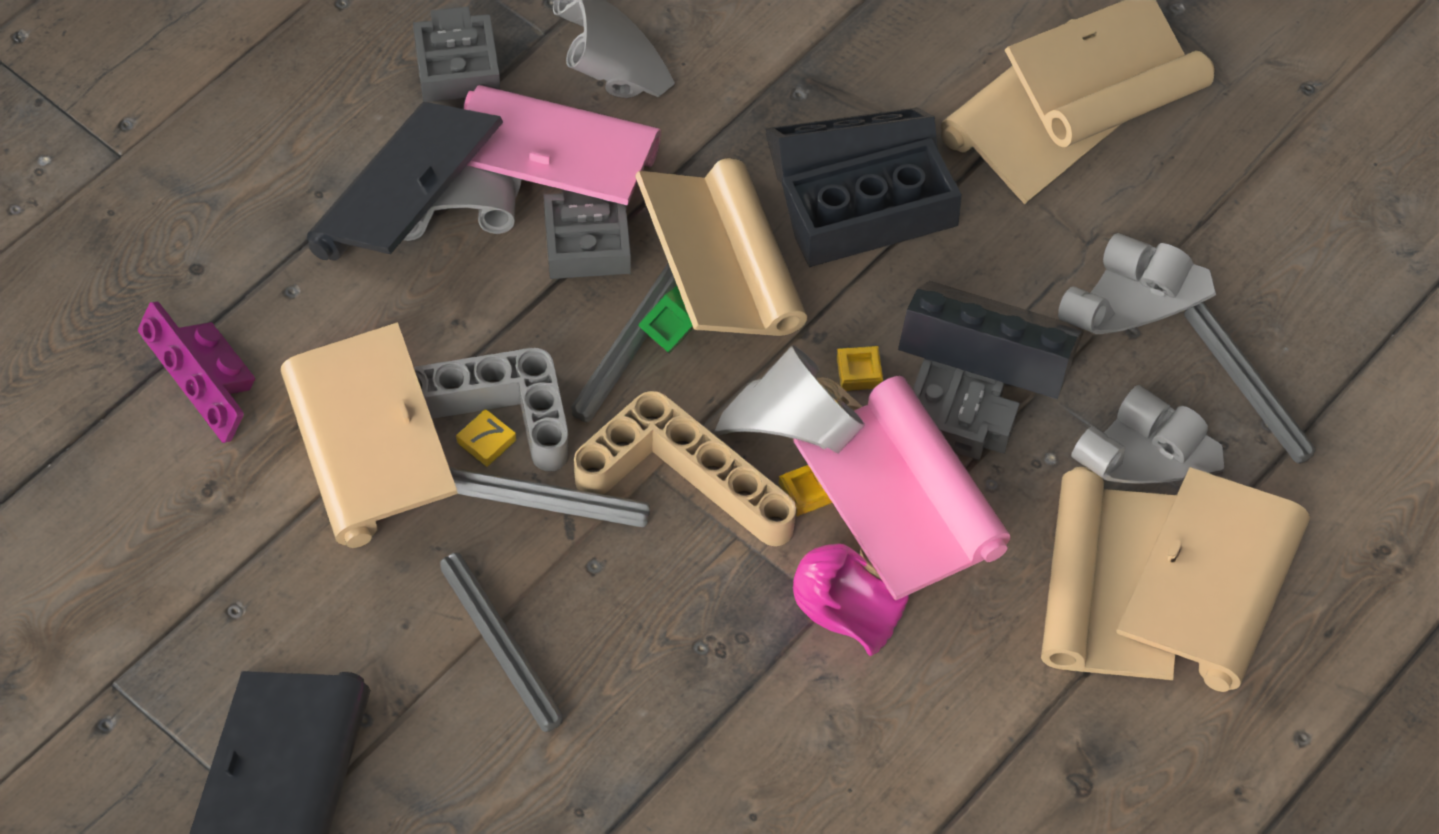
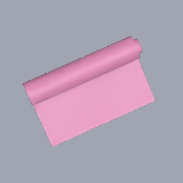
(563, 145)
(907, 494)

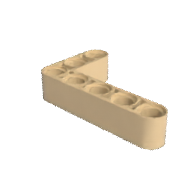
(688, 460)

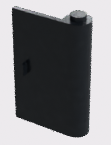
(402, 180)
(282, 754)

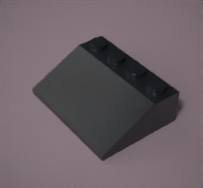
(989, 338)

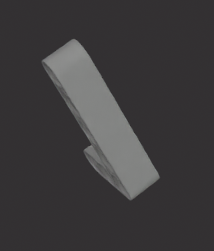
(513, 388)

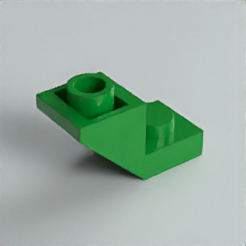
(668, 321)

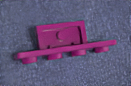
(201, 366)

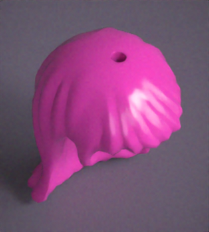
(845, 597)

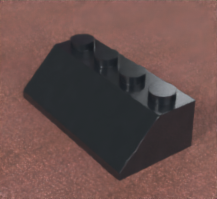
(831, 141)
(871, 202)

